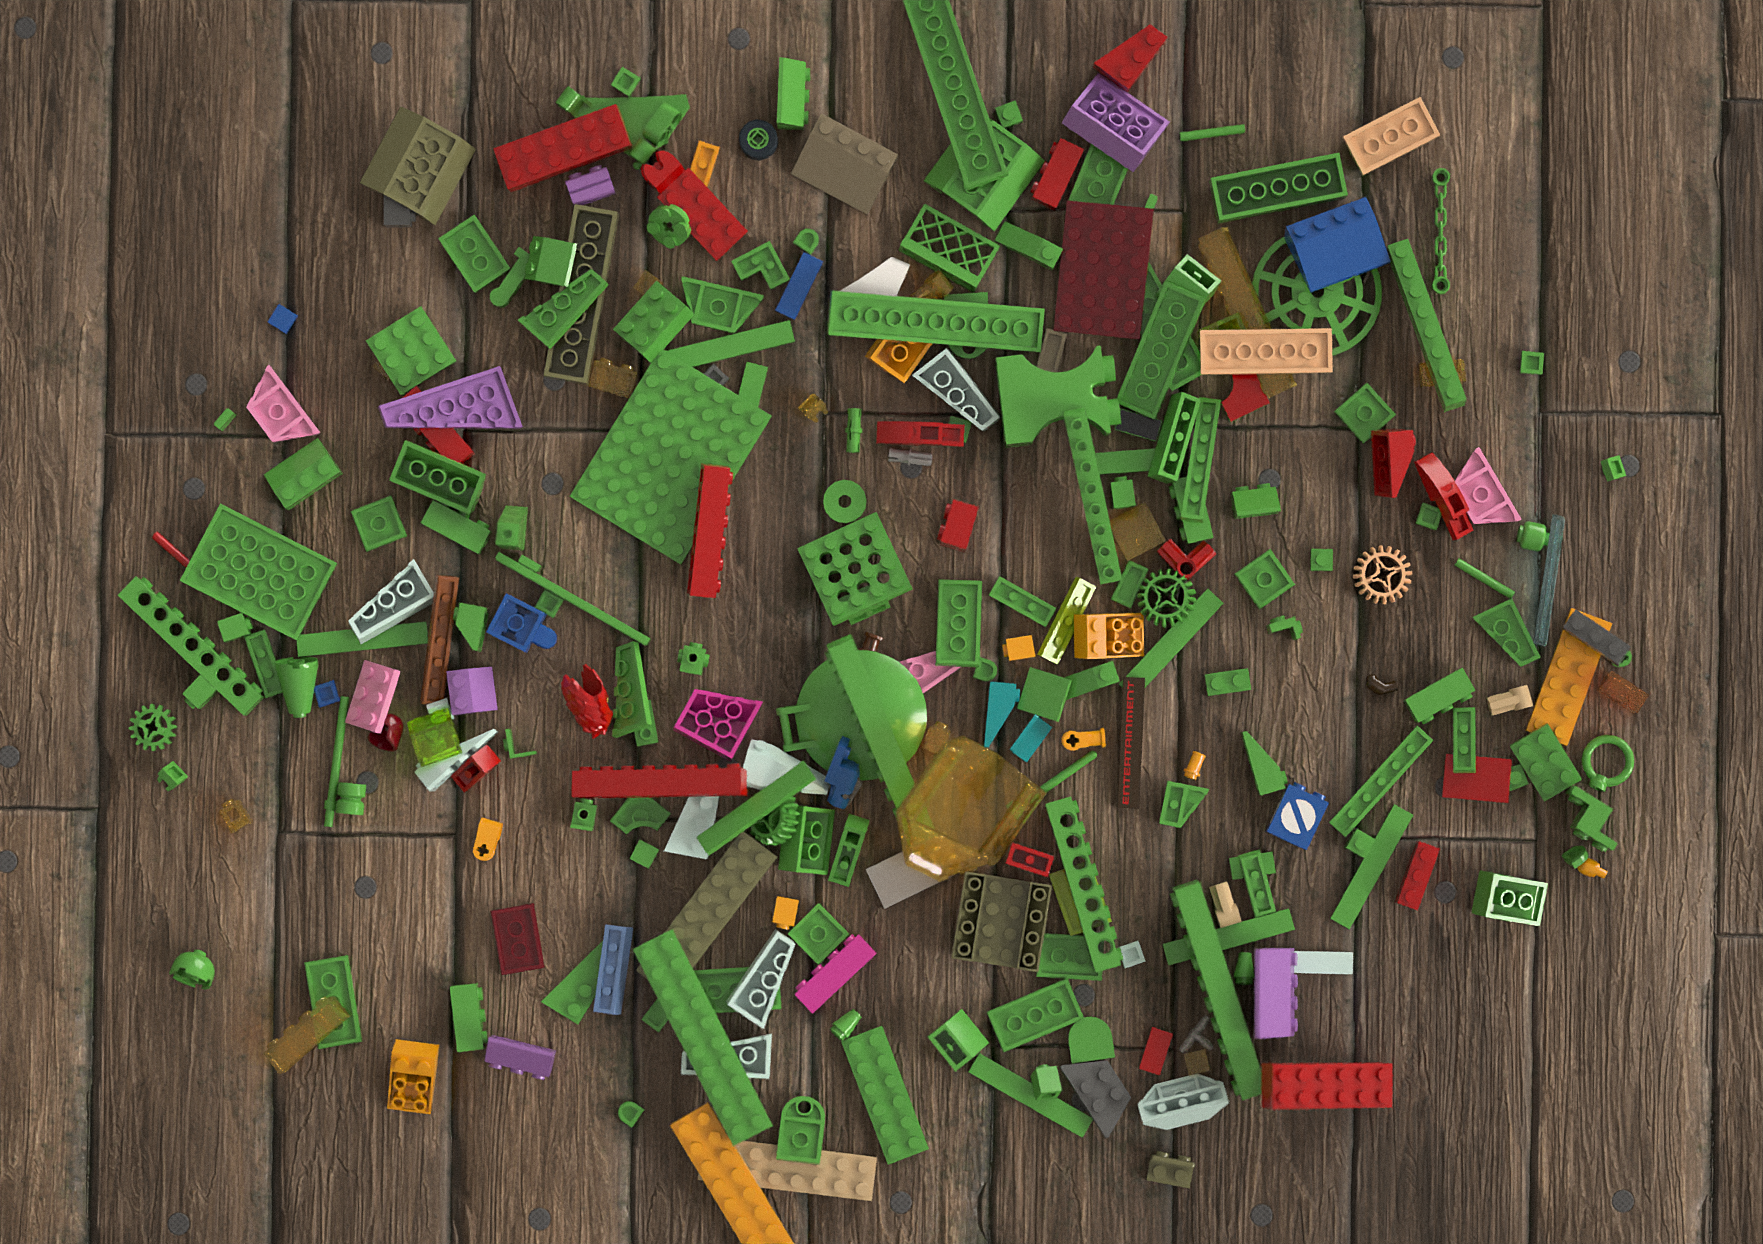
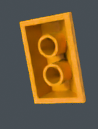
(897, 357)

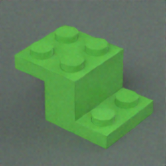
(1590, 819)

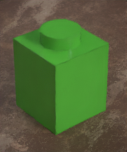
(1122, 493)
(235, 627)
(199, 693)
(1359, 843)
(1046, 1082)

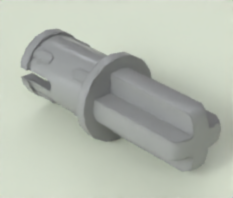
(910, 457)

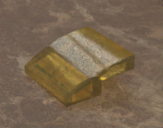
(1136, 531)

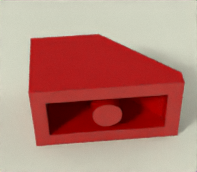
(475, 768)

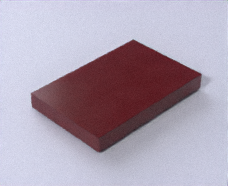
(517, 939)

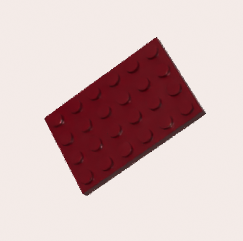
(1103, 269)

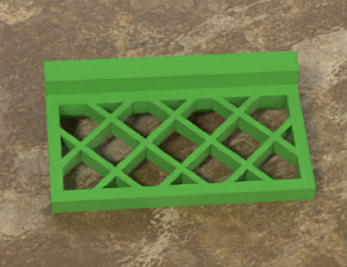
(935, 260)

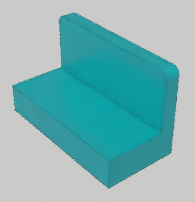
(1030, 738)

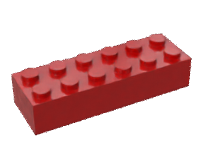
(563, 148)
(1326, 1085)

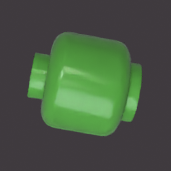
(1532, 536)

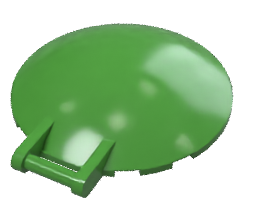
(825, 716)

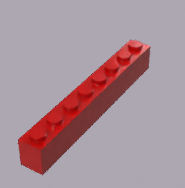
(659, 782)

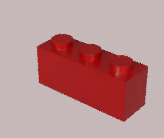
(1056, 173)
(1417, 875)

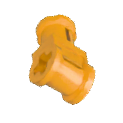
(1084, 739)

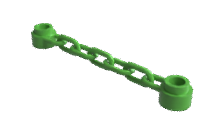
(1440, 237)

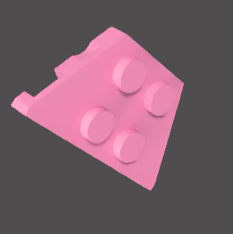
(278, 410)
(1484, 492)

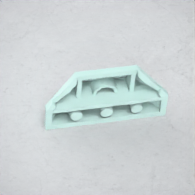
(1182, 1101)

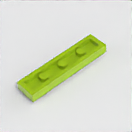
(1063, 624)

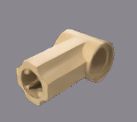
(1515, 699)
(1226, 909)

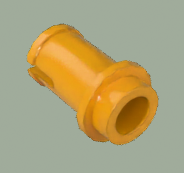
(1194, 765)

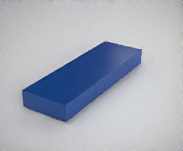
(799, 286)

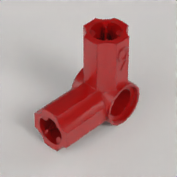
(1195, 559)

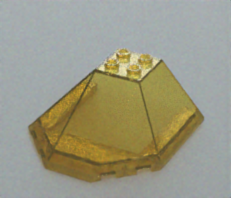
(964, 810)

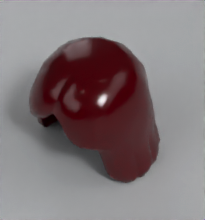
(388, 739)

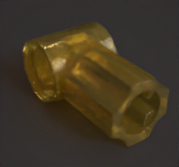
(935, 287)

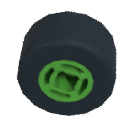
(760, 147)

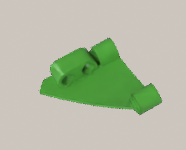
(646, 118)

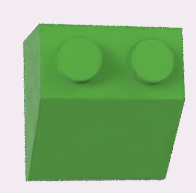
(550, 261)
(1255, 502)
(472, 623)

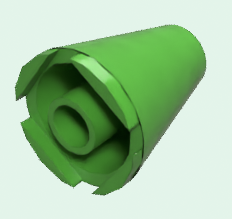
(297, 683)

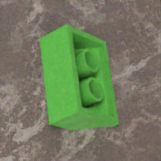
(792, 94)
(302, 474)
(810, 844)

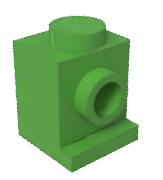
(587, 823)

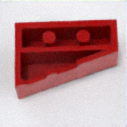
(1131, 57)

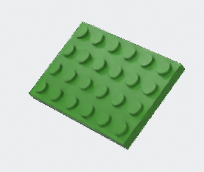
(258, 572)

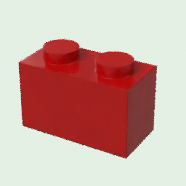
(1029, 859)

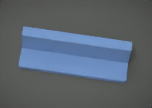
(613, 969)

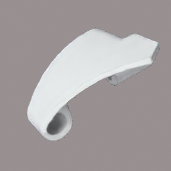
(882, 280)

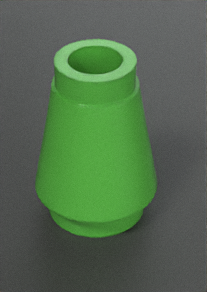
(1244, 969)
(845, 1025)

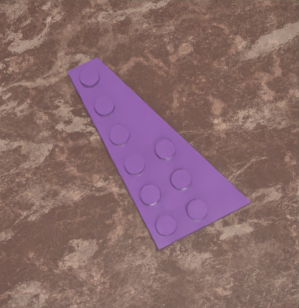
(464, 403)

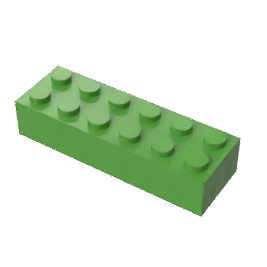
(1278, 188)

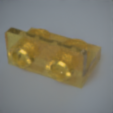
(613, 378)

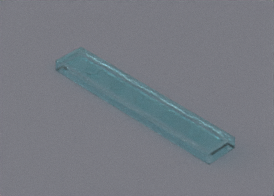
(1549, 580)

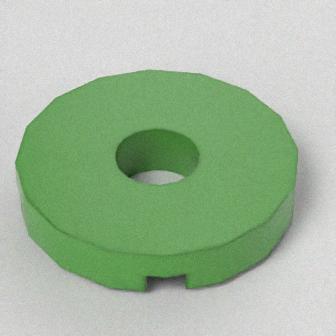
(849, 489)

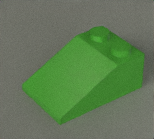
(1509, 898)

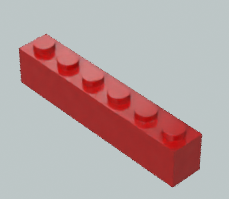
(708, 530)

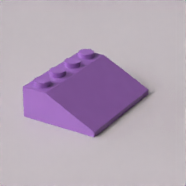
(1115, 122)
(1275, 992)

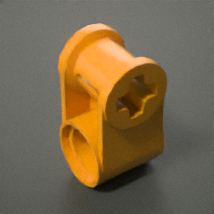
(489, 835)

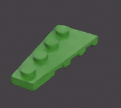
(577, 989)

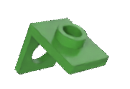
(509, 746)

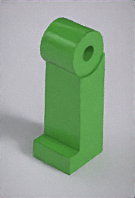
(503, 295)

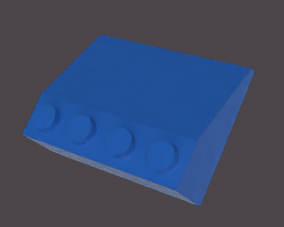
(1337, 244)

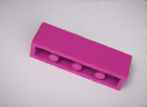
(835, 973)

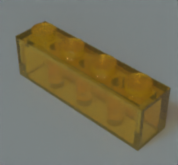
(307, 1034)

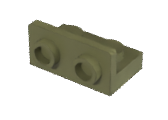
(1170, 1170)

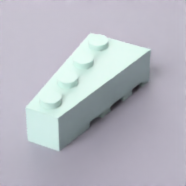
(954, 385)
(394, 603)
(695, 818)
(760, 983)
(752, 1052)

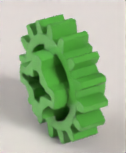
(149, 737)

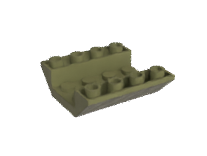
(418, 164)
(1001, 921)

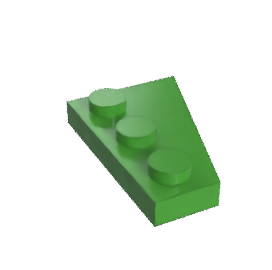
(1509, 631)

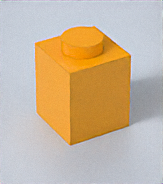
(1019, 648)
(785, 912)

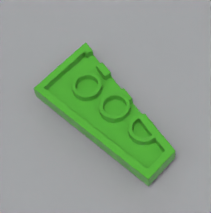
(559, 313)
(631, 695)

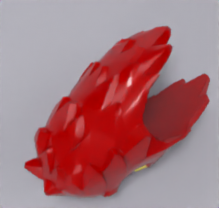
(588, 704)

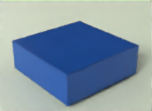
(282, 319)
(326, 693)

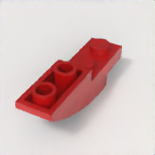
(920, 433)
(1446, 493)

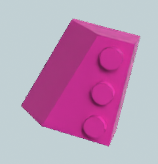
(717, 721)

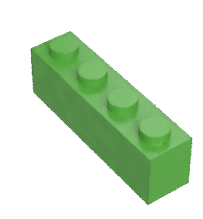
(1174, 437)

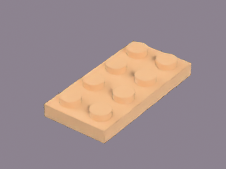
(1391, 136)

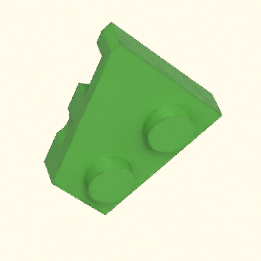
(1180, 802)

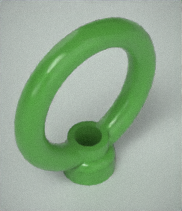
(1599, 781)

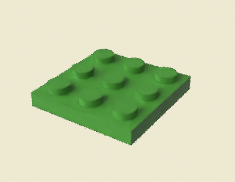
(411, 351)

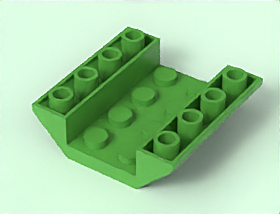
(995, 199)

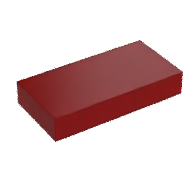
(1155, 1050)

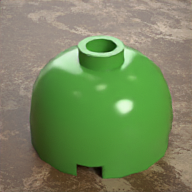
(193, 969)

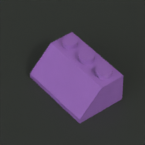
(519, 1057)

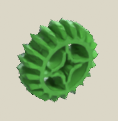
(1160, 606)
(777, 825)

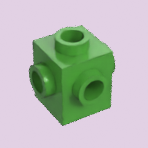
(693, 667)

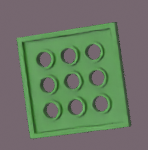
(878, 592)

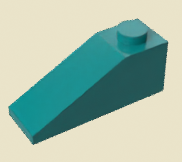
(1000, 704)

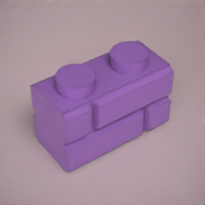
(590, 186)

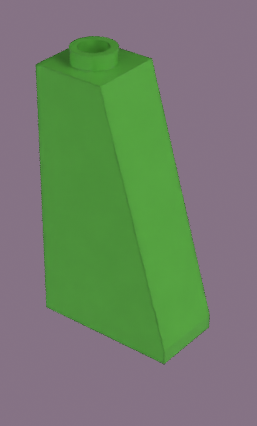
(512, 528)

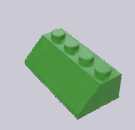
(438, 477)

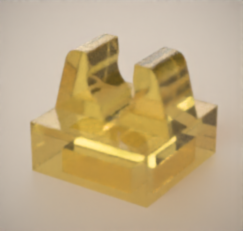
(812, 406)

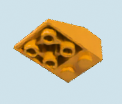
(1108, 635)
(412, 1076)

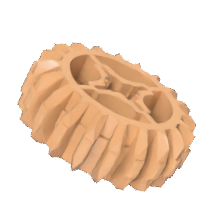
(1379, 565)

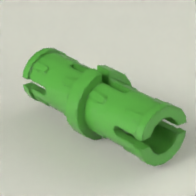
(853, 430)

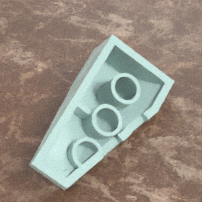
(768, 763)
(437, 773)

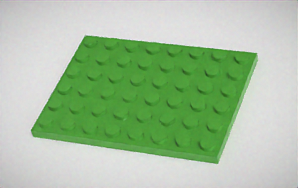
(654, 453)

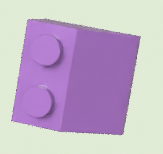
(472, 690)

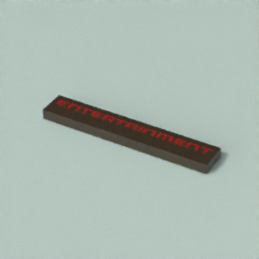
(1131, 742)

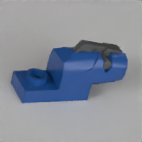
(843, 776)

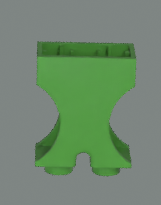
(1038, 397)

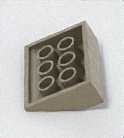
(844, 164)

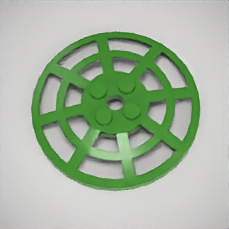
(1317, 307)

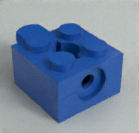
(521, 625)

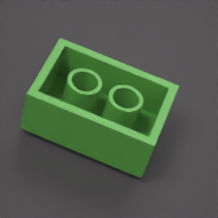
(653, 321)

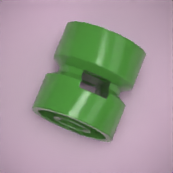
(350, 798)

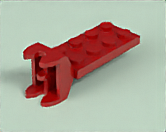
(709, 219)

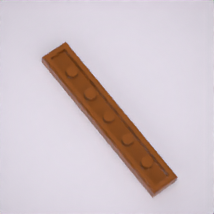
(439, 639)

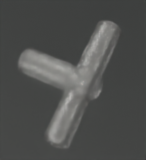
(1195, 1035)

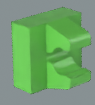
(172, 775)

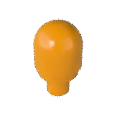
(1591, 869)

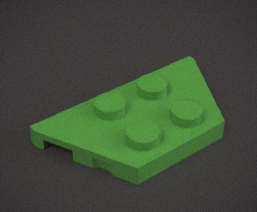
(719, 305)

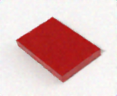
(1488, 783)

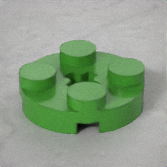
(659, 230)

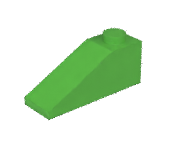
(1029, 245)
(1092, 679)
(1265, 771)
(848, 850)

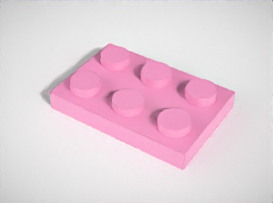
(372, 696)

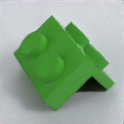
(1280, 623)

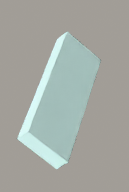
(1324, 962)

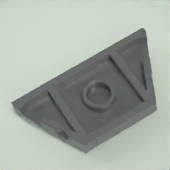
(1099, 1092)

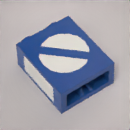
(1297, 815)

